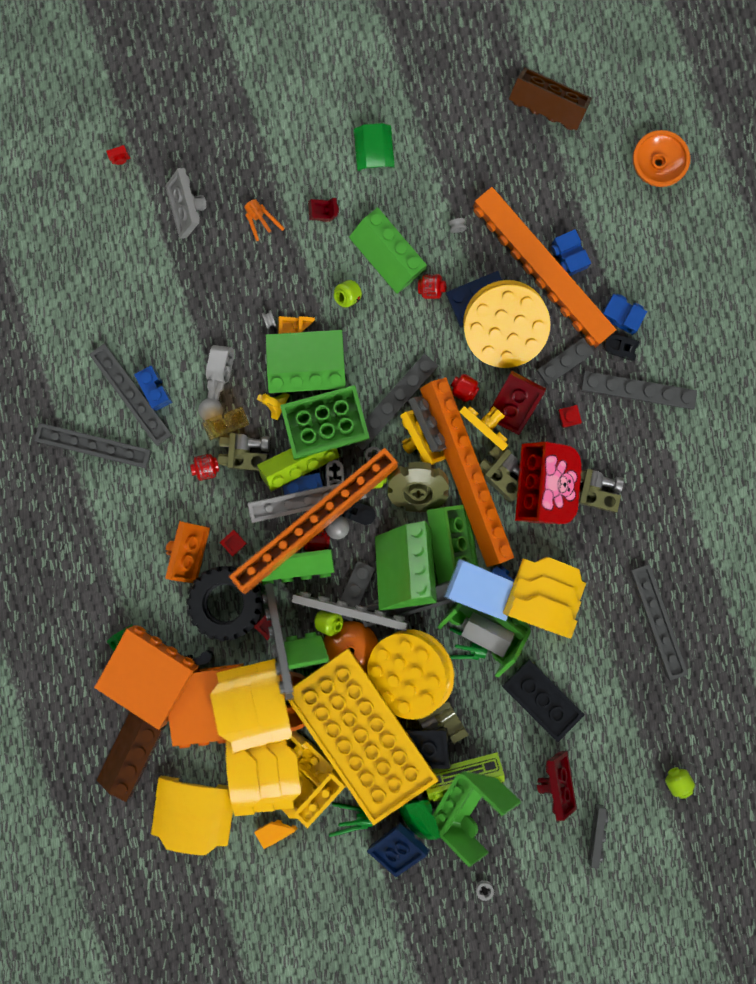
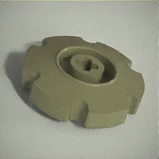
(418, 487)

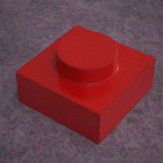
(118, 155)
(569, 416)
(233, 543)
(262, 627)

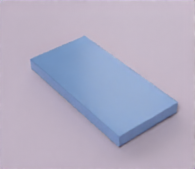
(479, 589)

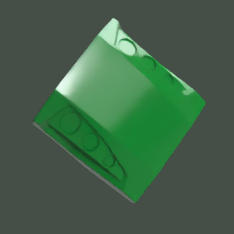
(373, 146)
(419, 818)

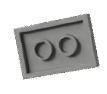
(184, 203)

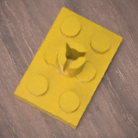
(487, 424)
(418, 440)

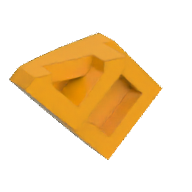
(293, 325)
(273, 832)

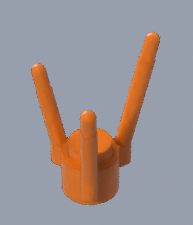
(255, 211)

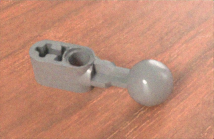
(217, 374)
(339, 527)

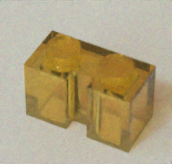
(233, 421)

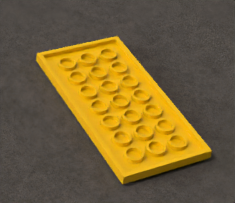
(361, 737)

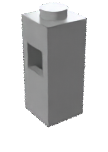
(487, 634)

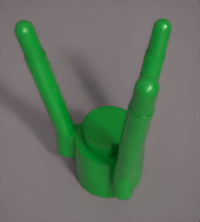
(476, 650)
(361, 820)

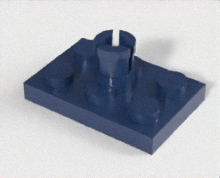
(462, 295)
(398, 850)

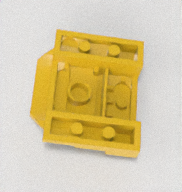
(546, 595)
(250, 706)
(262, 778)
(318, 781)
(191, 816)

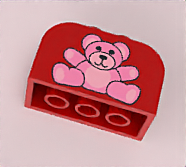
(548, 483)

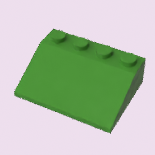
(305, 361)
(324, 422)
(405, 567)

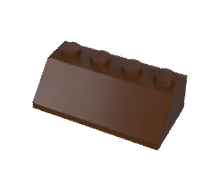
(550, 99)
(129, 757)

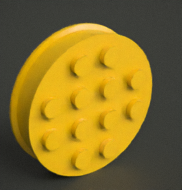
(506, 324)
(411, 673)

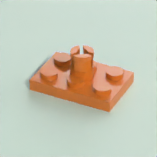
(186, 552)

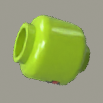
(347, 293)
(328, 623)
(680, 783)

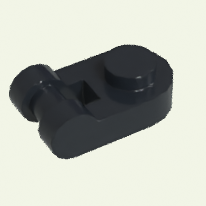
(615, 343)
(365, 514)
(204, 657)

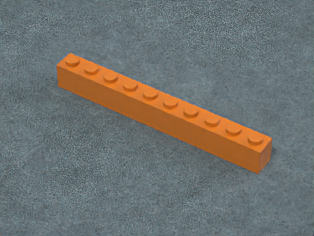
(543, 267)
(467, 474)
(314, 521)

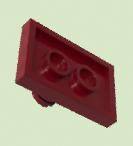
(517, 401)
(559, 785)

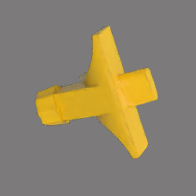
(274, 403)

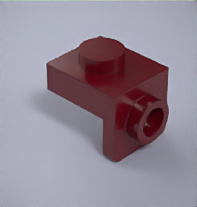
(323, 210)

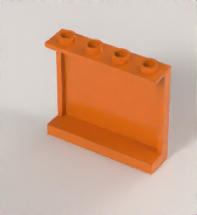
(145, 676)
(193, 714)

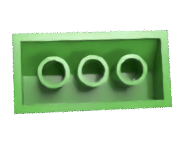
(387, 251)
(451, 540)
(303, 566)

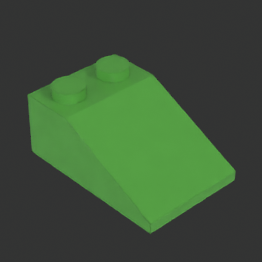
(305, 650)

